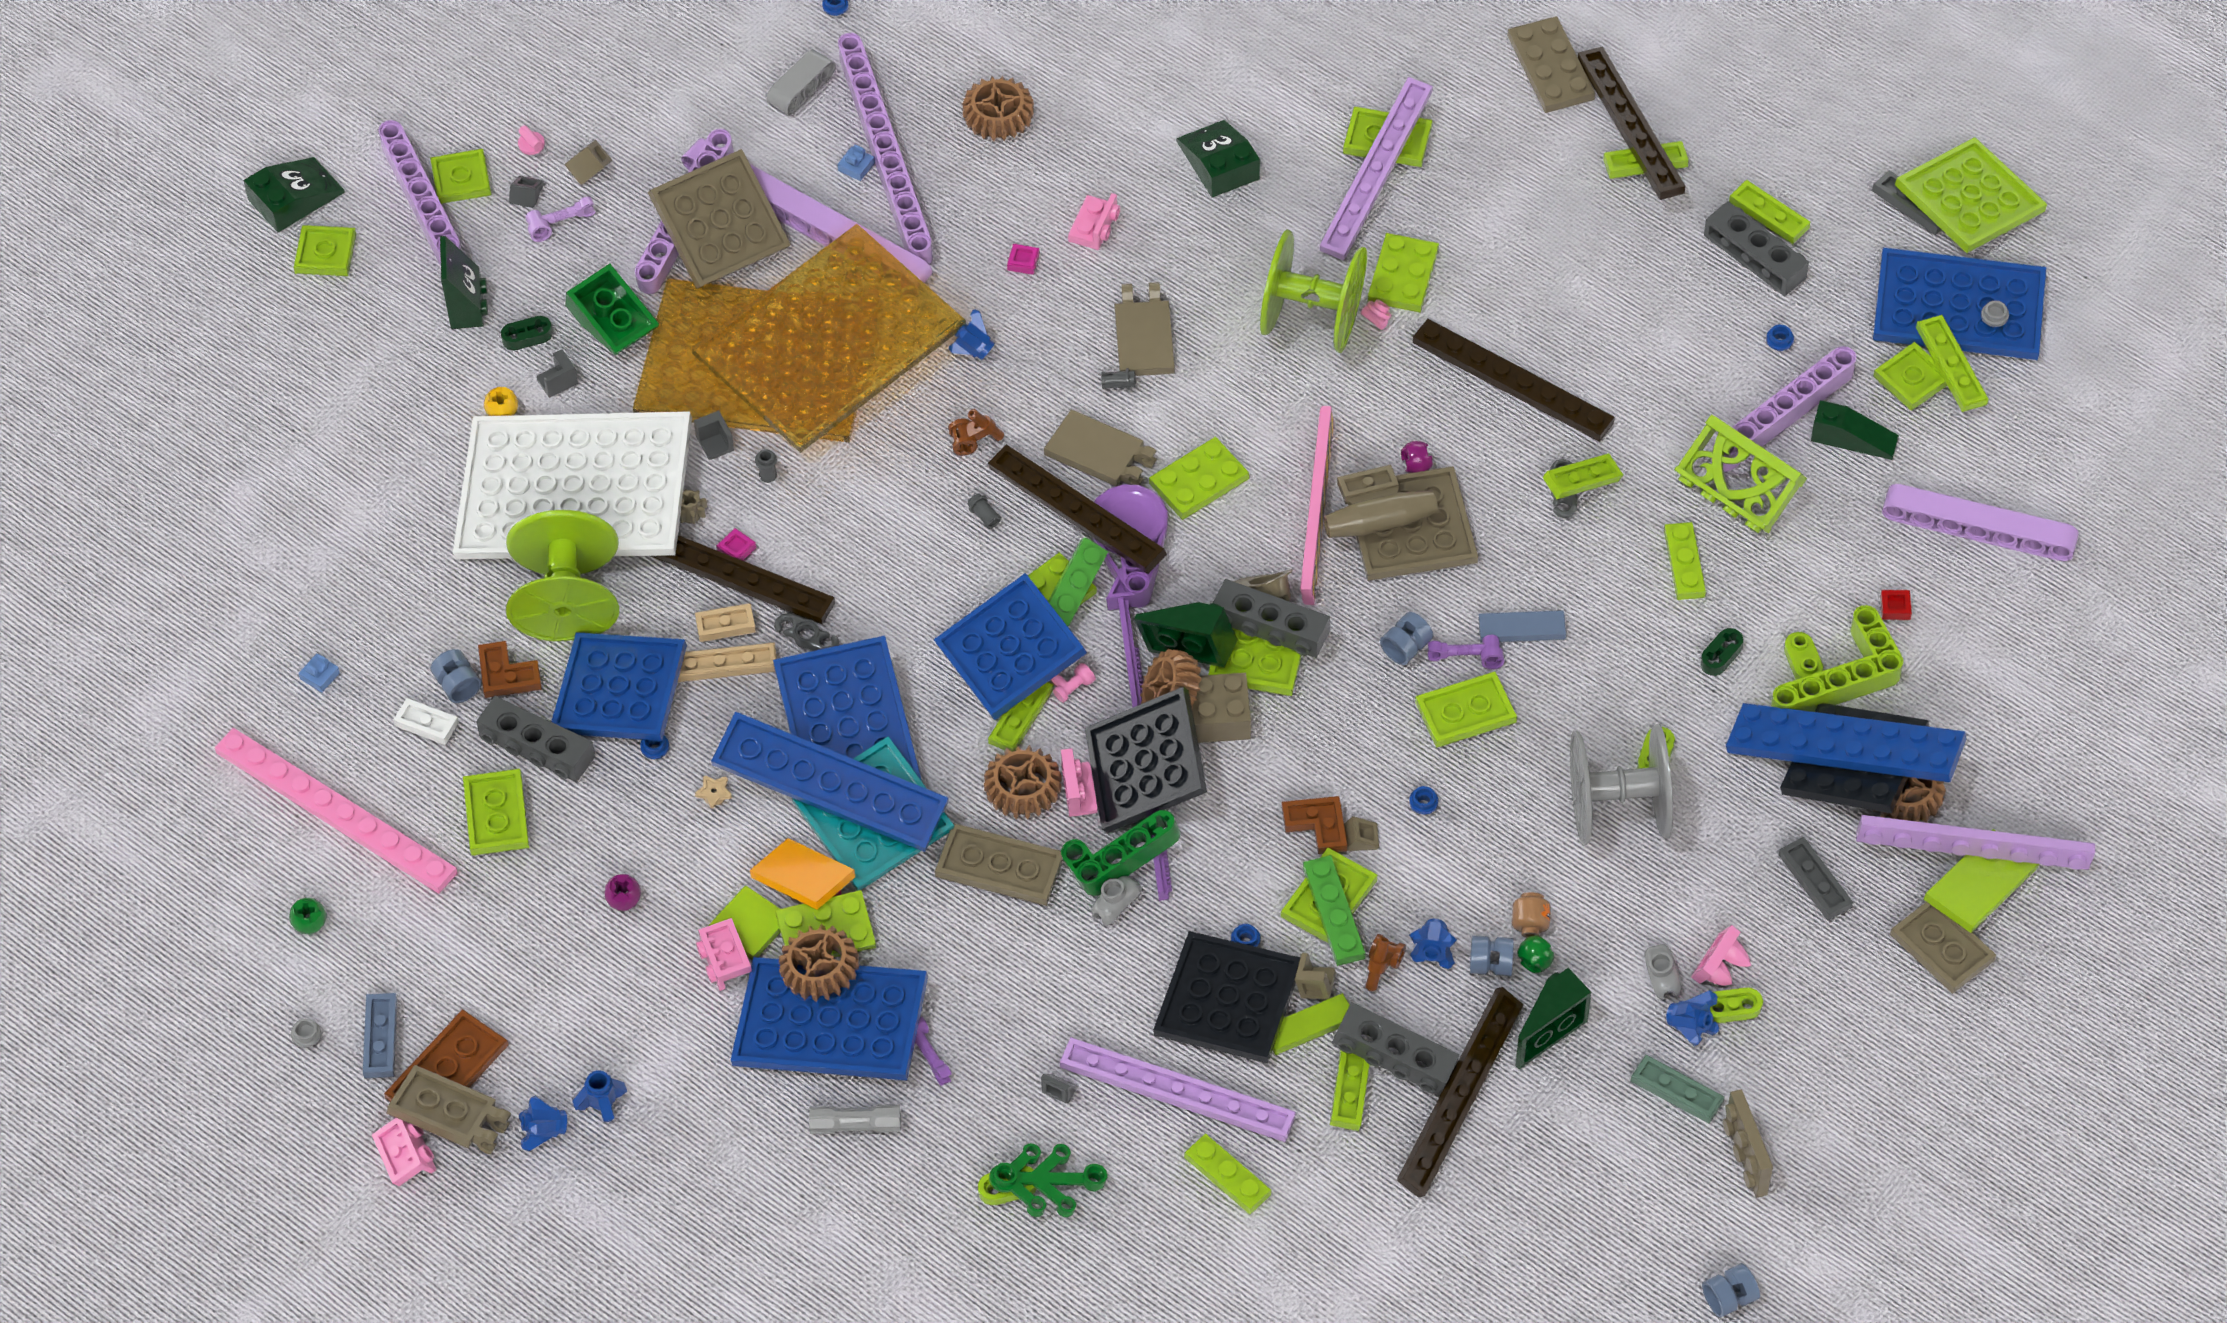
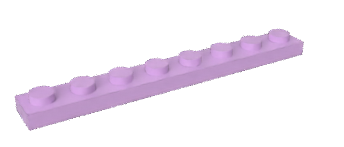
(1376, 168)
(1975, 842)
(1178, 1089)

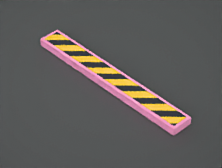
(1317, 505)

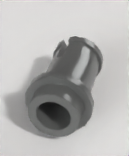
(1118, 379)
(766, 462)
(979, 505)

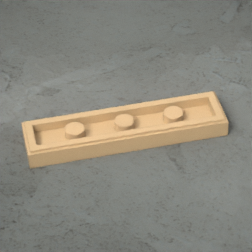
(728, 662)

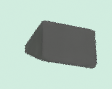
(525, 191)
(1057, 1087)

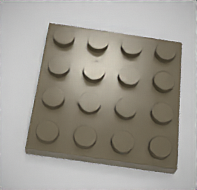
(719, 218)
(1426, 544)

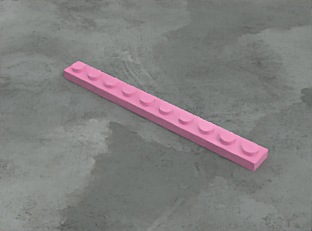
(336, 810)

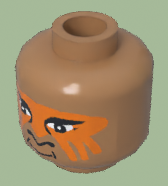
(1531, 914)

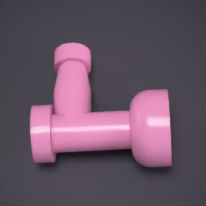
(1063, 688)

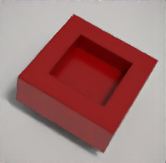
(1895, 605)

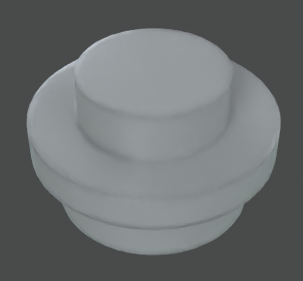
(1995, 314)
(305, 1033)

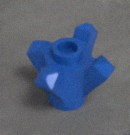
(972, 338)
(1433, 943)
(1694, 1017)
(600, 1093)
(541, 1123)

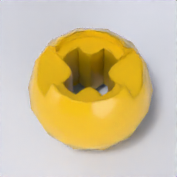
(500, 395)

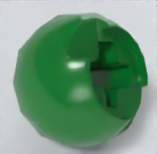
(301, 909)
(1535, 954)

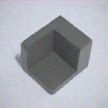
(559, 377)
(714, 435)

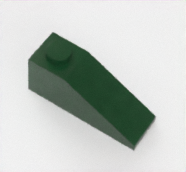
(1850, 430)

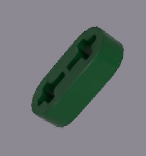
(526, 333)
(1726, 655)

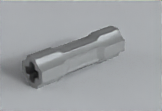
(832, 1119)

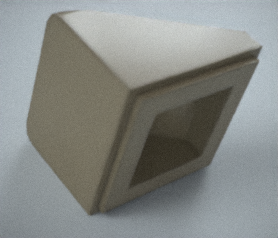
(1361, 834)

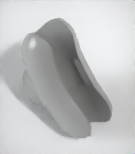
(1114, 898)
(1662, 970)

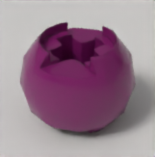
(1416, 457)
(622, 883)

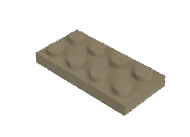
(1551, 64)
(999, 864)

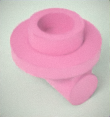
(529, 141)
(1377, 313)

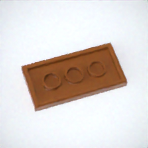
(458, 1052)

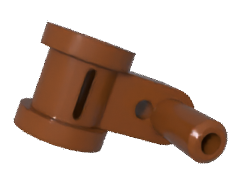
(971, 431)
(1382, 955)

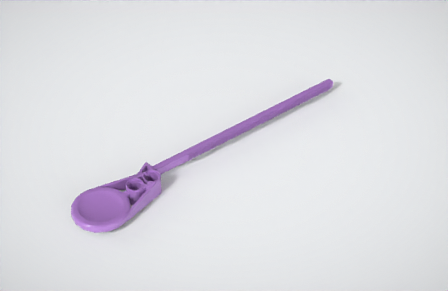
(1148, 515)

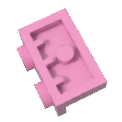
(1094, 221)
(1078, 785)
(723, 952)
(403, 1150)

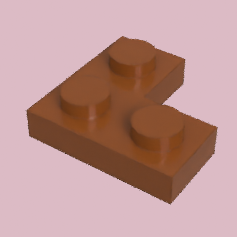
(504, 678)
(1320, 815)

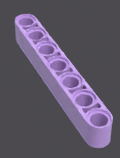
(416, 185)
(661, 241)
(1795, 399)
(1980, 522)

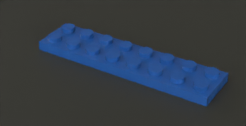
(1846, 742)
(830, 781)

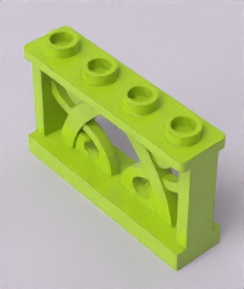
(1726, 439)

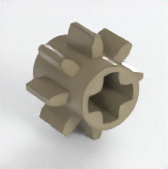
(692, 507)

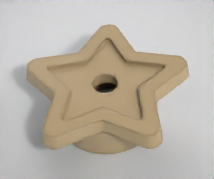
(717, 797)

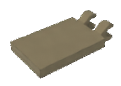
(1144, 333)
(1099, 450)
(448, 1109)

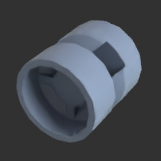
(1406, 638)
(456, 676)
(1481, 951)
(1734, 1288)

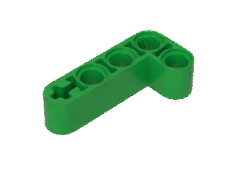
(1121, 848)

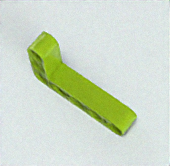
(1848, 675)

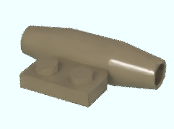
(1376, 504)

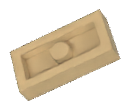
(725, 622)

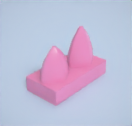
(1724, 947)

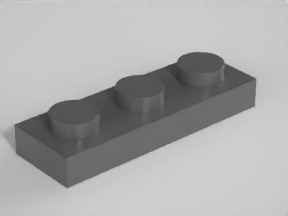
(1887, 190)
(1815, 878)

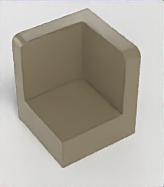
(588, 162)
(1314, 981)

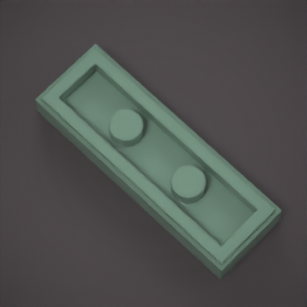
(1677, 1089)

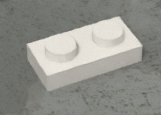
(425, 721)

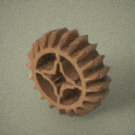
(998, 108)
(1169, 672)
(1018, 772)
(1918, 801)
(823, 972)

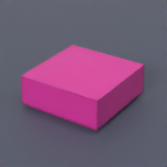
(1023, 259)
(736, 545)

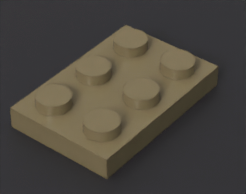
(1943, 946)
(1748, 1144)

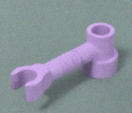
(539, 225)

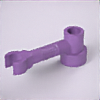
(1489, 651)
(938, 1067)

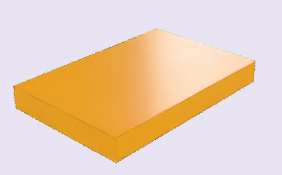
(802, 873)

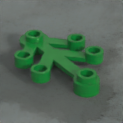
(1044, 1179)

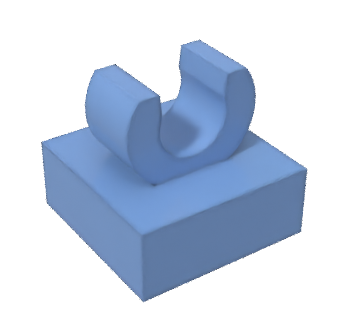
(856, 162)
(319, 672)

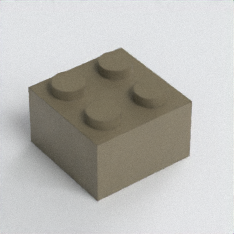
(1222, 708)

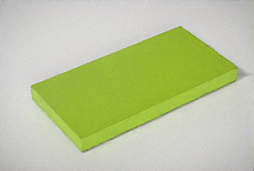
(1977, 888)

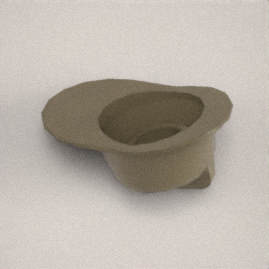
(1272, 584)

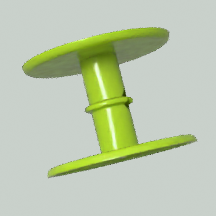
(1285, 284)
(562, 548)

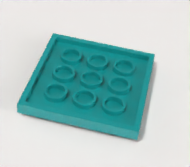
(861, 848)

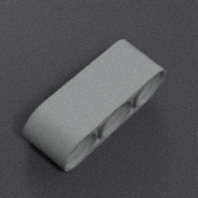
(801, 82)

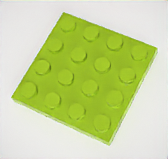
(1970, 194)

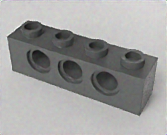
(1756, 248)
(1286, 615)
(526, 726)
(1388, 1035)

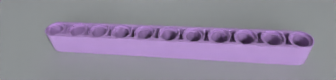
(884, 147)
(815, 218)

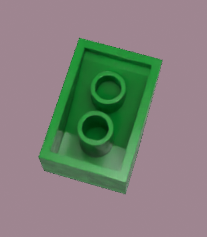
(610, 310)

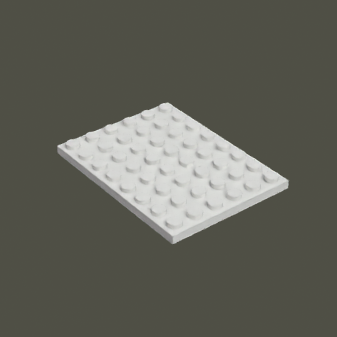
(597, 464)

